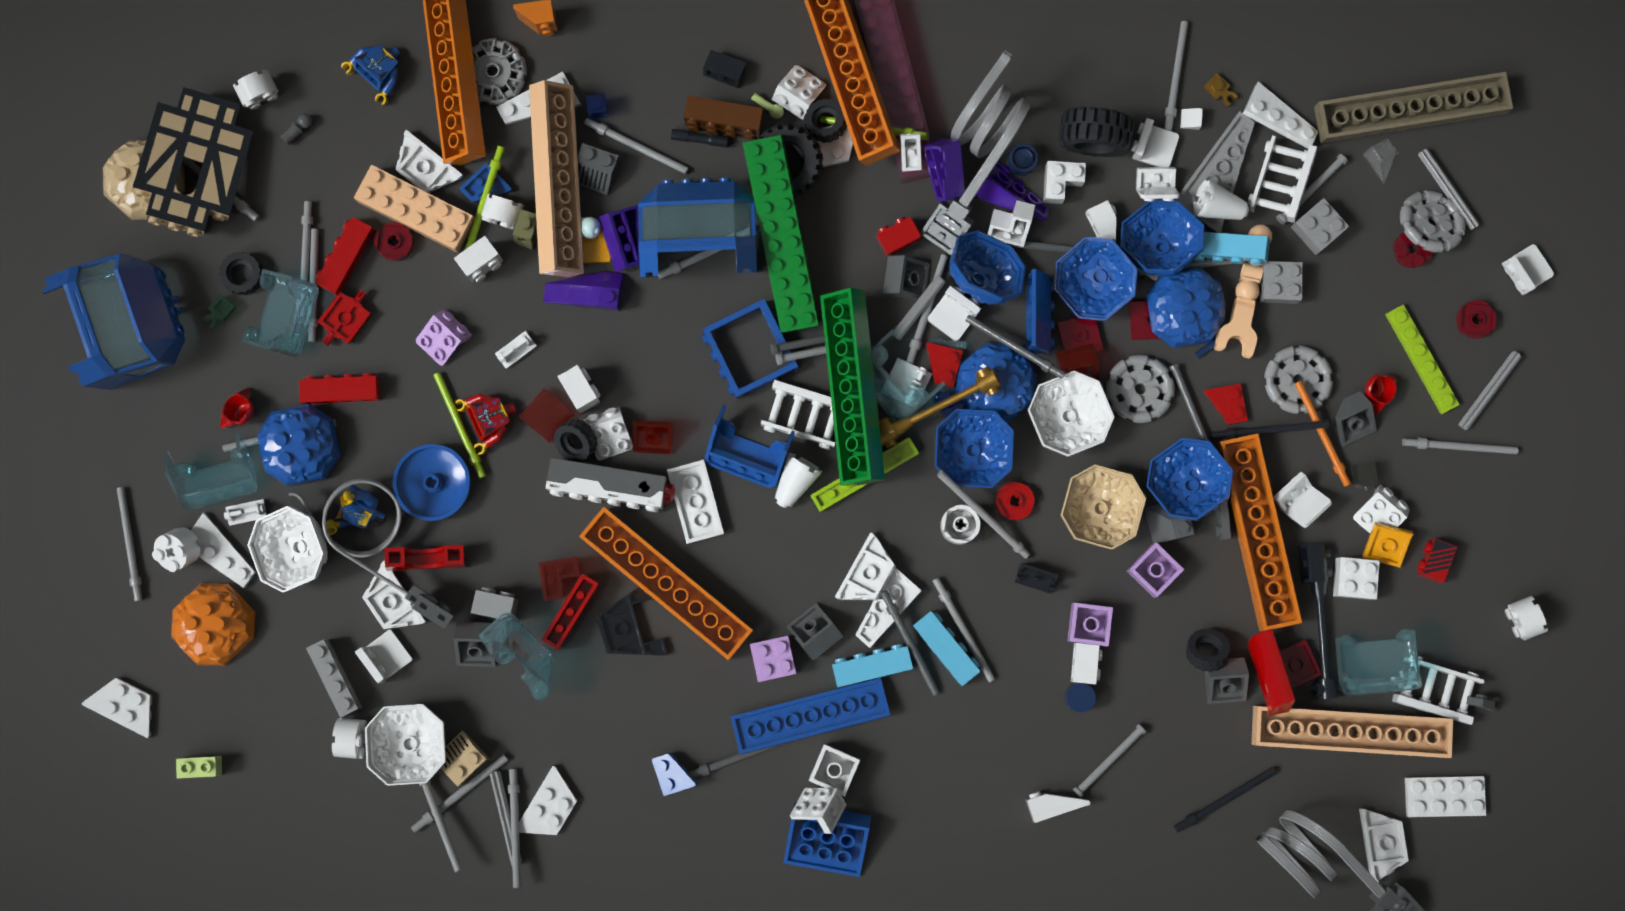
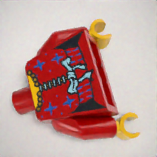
(487, 417)

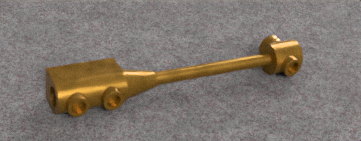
(986, 381)

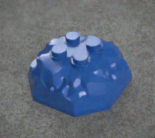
(1162, 237)
(986, 268)
(1095, 278)
(1186, 307)
(1014, 372)
(298, 445)
(974, 448)
(1190, 479)

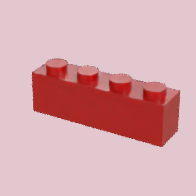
(344, 256)
(339, 389)
(570, 612)

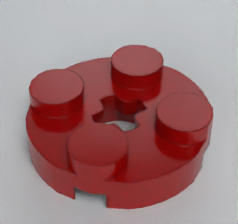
(1017, 490)

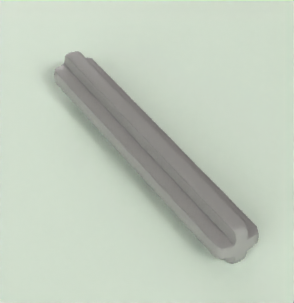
(919, 307)

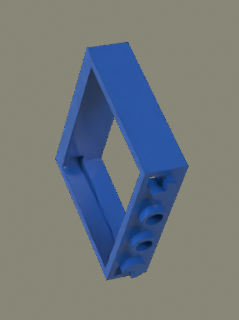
(716, 355)

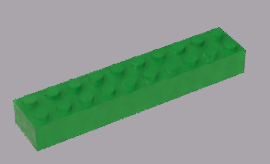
(781, 233)
(852, 387)

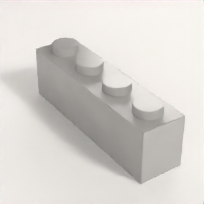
(334, 678)

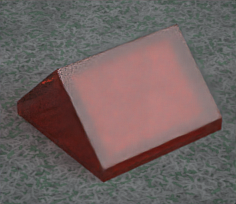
(652, 437)

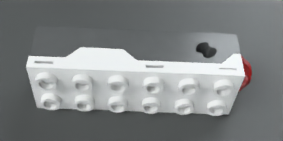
(608, 484)

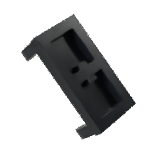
(724, 68)
(1036, 578)

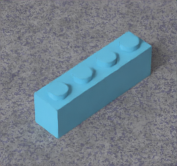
(1234, 248)
(944, 646)
(872, 666)

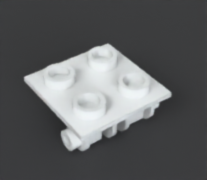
(909, 375)

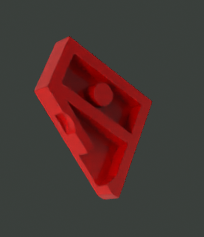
(944, 363)
(1229, 402)

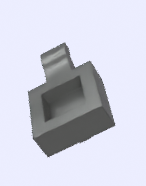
(1482, 701)

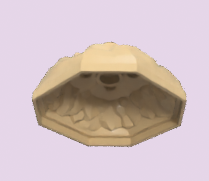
(119, 178)
(1103, 507)

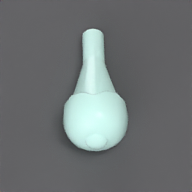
(590, 227)

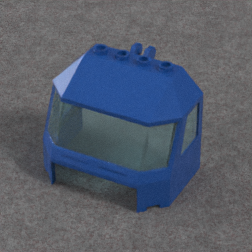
(697, 219)
(122, 318)

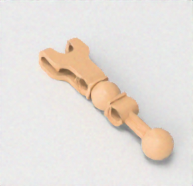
(1244, 305)

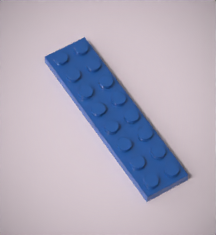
(810, 716)

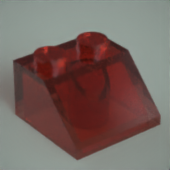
(1079, 359)

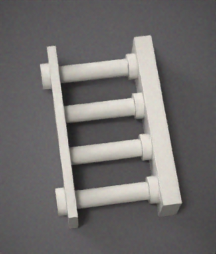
(1296, 192)
(800, 396)
(1442, 709)

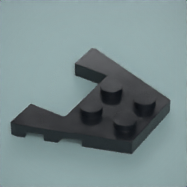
(621, 630)

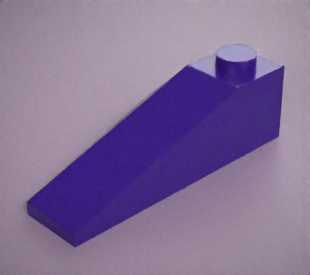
(1004, 190)
(589, 291)

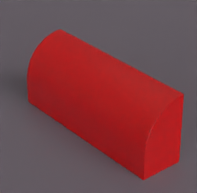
(1271, 672)

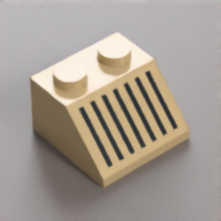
(462, 758)

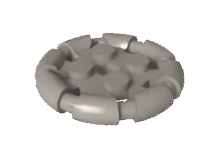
(505, 68)
(1439, 214)
(1305, 370)
(1151, 385)

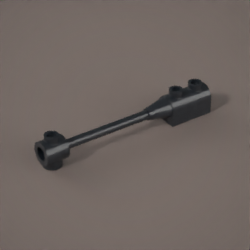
(1316, 572)

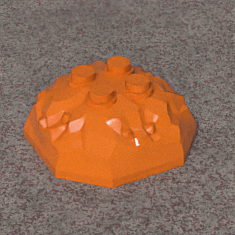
(213, 624)

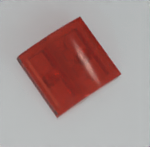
(546, 414)

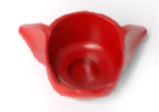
(1380, 390)
(237, 409)

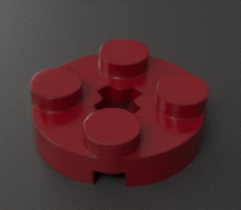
(400, 250)
(1403, 254)
(1467, 326)

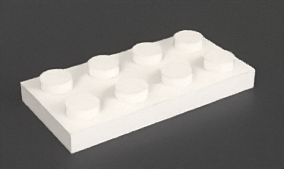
(695, 502)
(1445, 796)

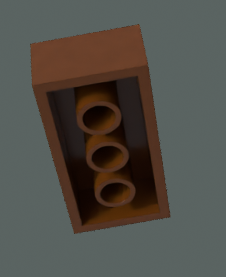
(723, 117)

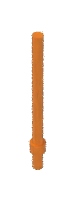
(1339, 466)

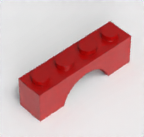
(423, 559)

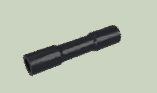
(687, 136)

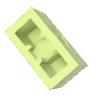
(199, 767)

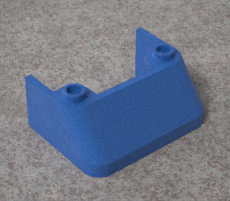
(744, 456)

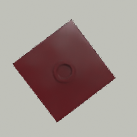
(1140, 322)
(1079, 332)
(1300, 663)

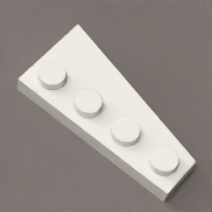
(519, 108)
(1276, 115)
(220, 552)
(877, 619)

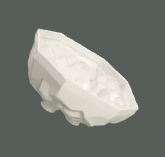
(1071, 413)
(287, 548)
(405, 744)

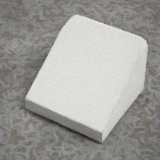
(1191, 118)

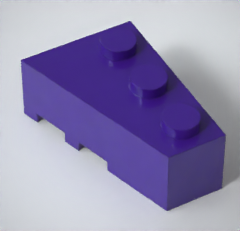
(945, 168)
(622, 237)

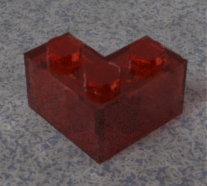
(552, 576)

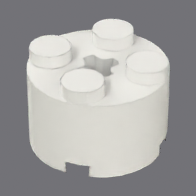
(256, 89)
(501, 210)
(951, 531)
(176, 549)
(1526, 618)
(349, 738)

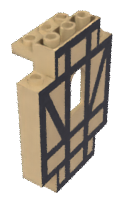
(198, 130)

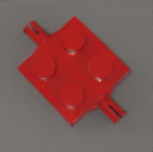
(344, 318)

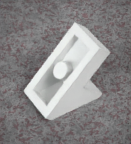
(910, 152)

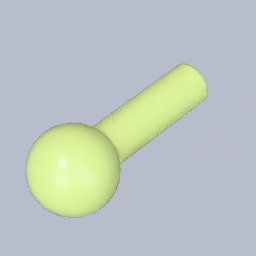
(775, 111)

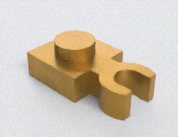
(1218, 87)

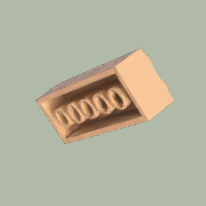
(414, 208)

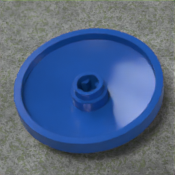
(431, 482)

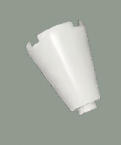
(1218, 203)
(795, 480)

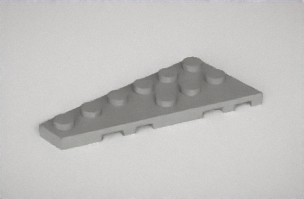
(1220, 166)

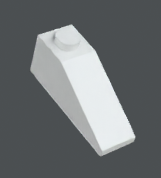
(1103, 220)
(1049, 805)

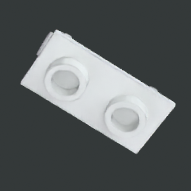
(515, 349)
(245, 512)

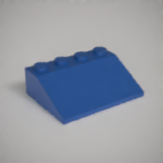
(1039, 312)
(835, 852)

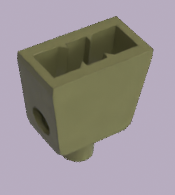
(525, 229)

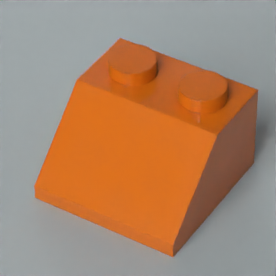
(538, 16)

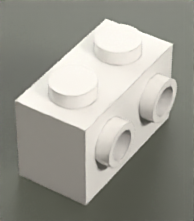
(1086, 663)

